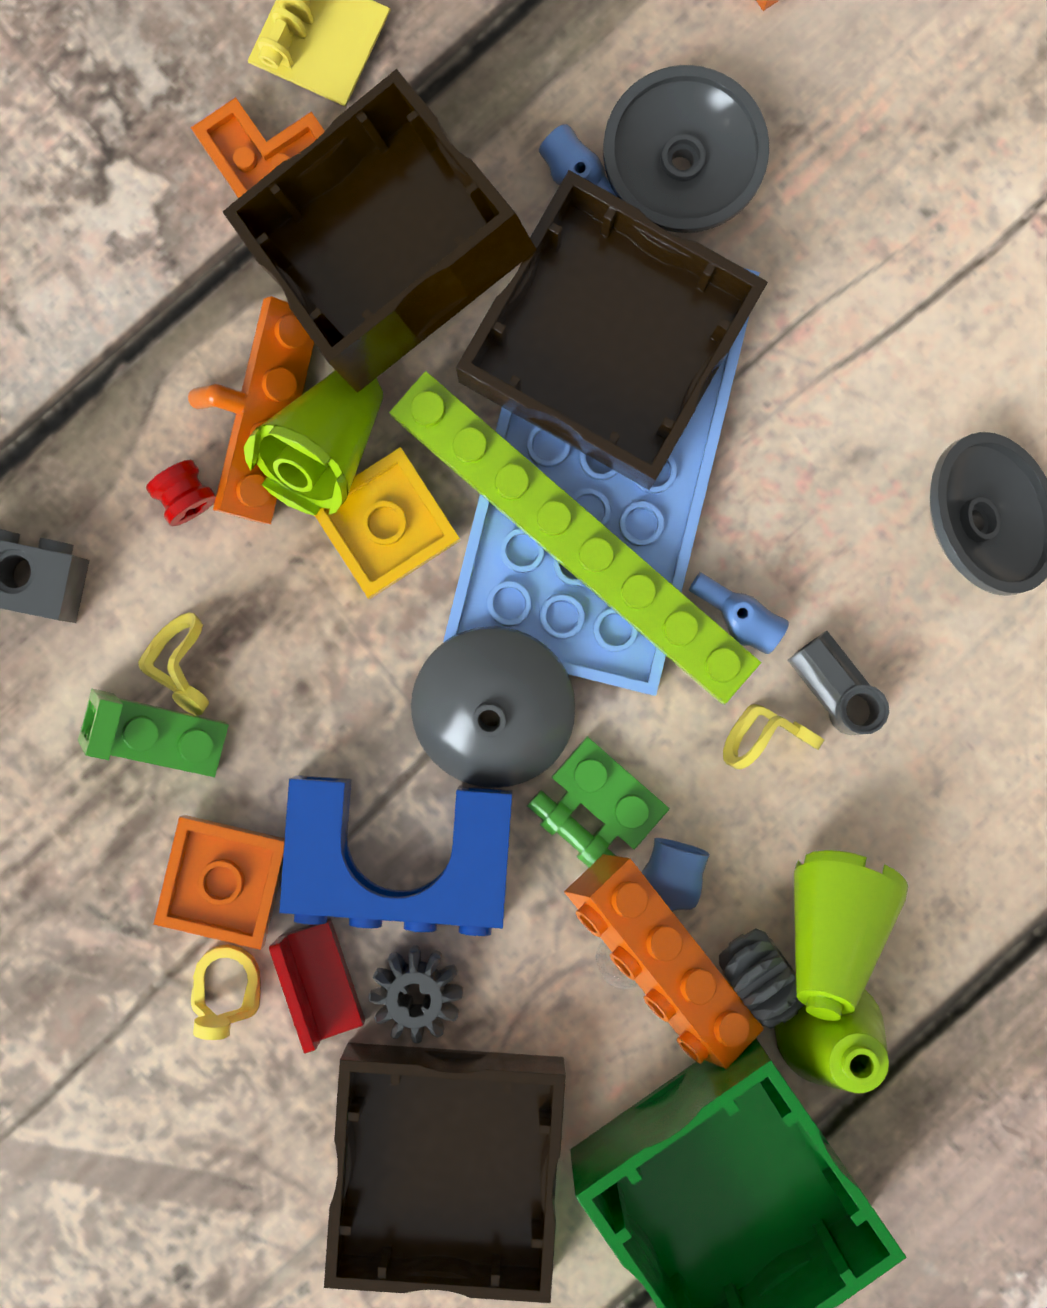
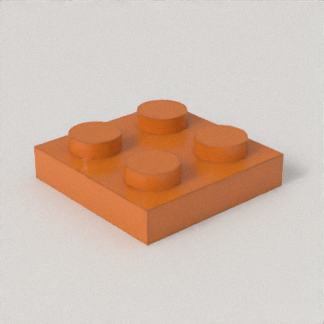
(221, 882)

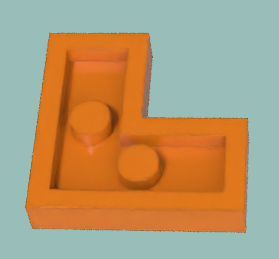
(242, 151)

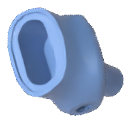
(566, 152)
(751, 624)
(676, 872)

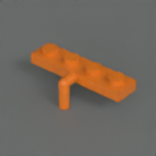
(271, 382)

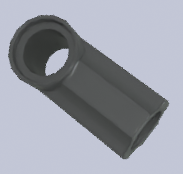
(835, 681)

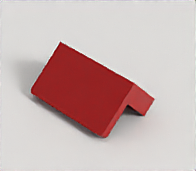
(316, 983)

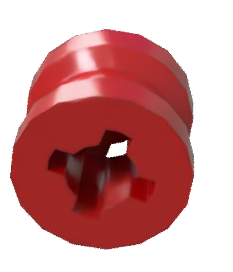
(181, 492)

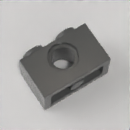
(54, 581)

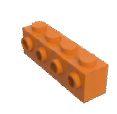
(663, 960)

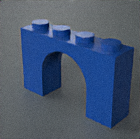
(325, 882)

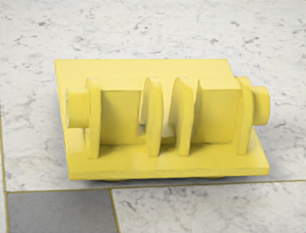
(320, 43)

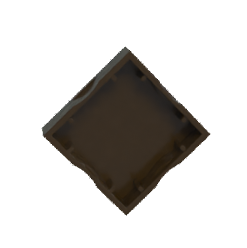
(379, 231)
(609, 330)
(445, 1172)

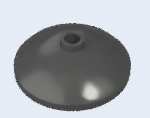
(694, 117)
(991, 513)
(498, 673)

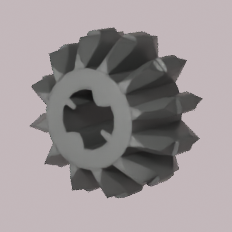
(761, 978)
(401, 1006)

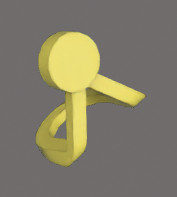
(184, 694)
(732, 743)
(217, 1027)

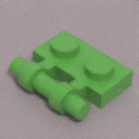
(608, 793)

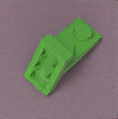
(151, 734)

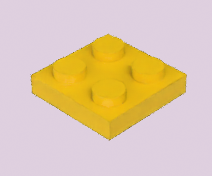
(387, 524)

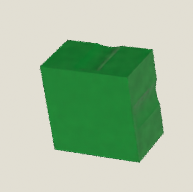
(730, 1195)

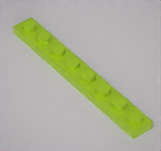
(574, 538)

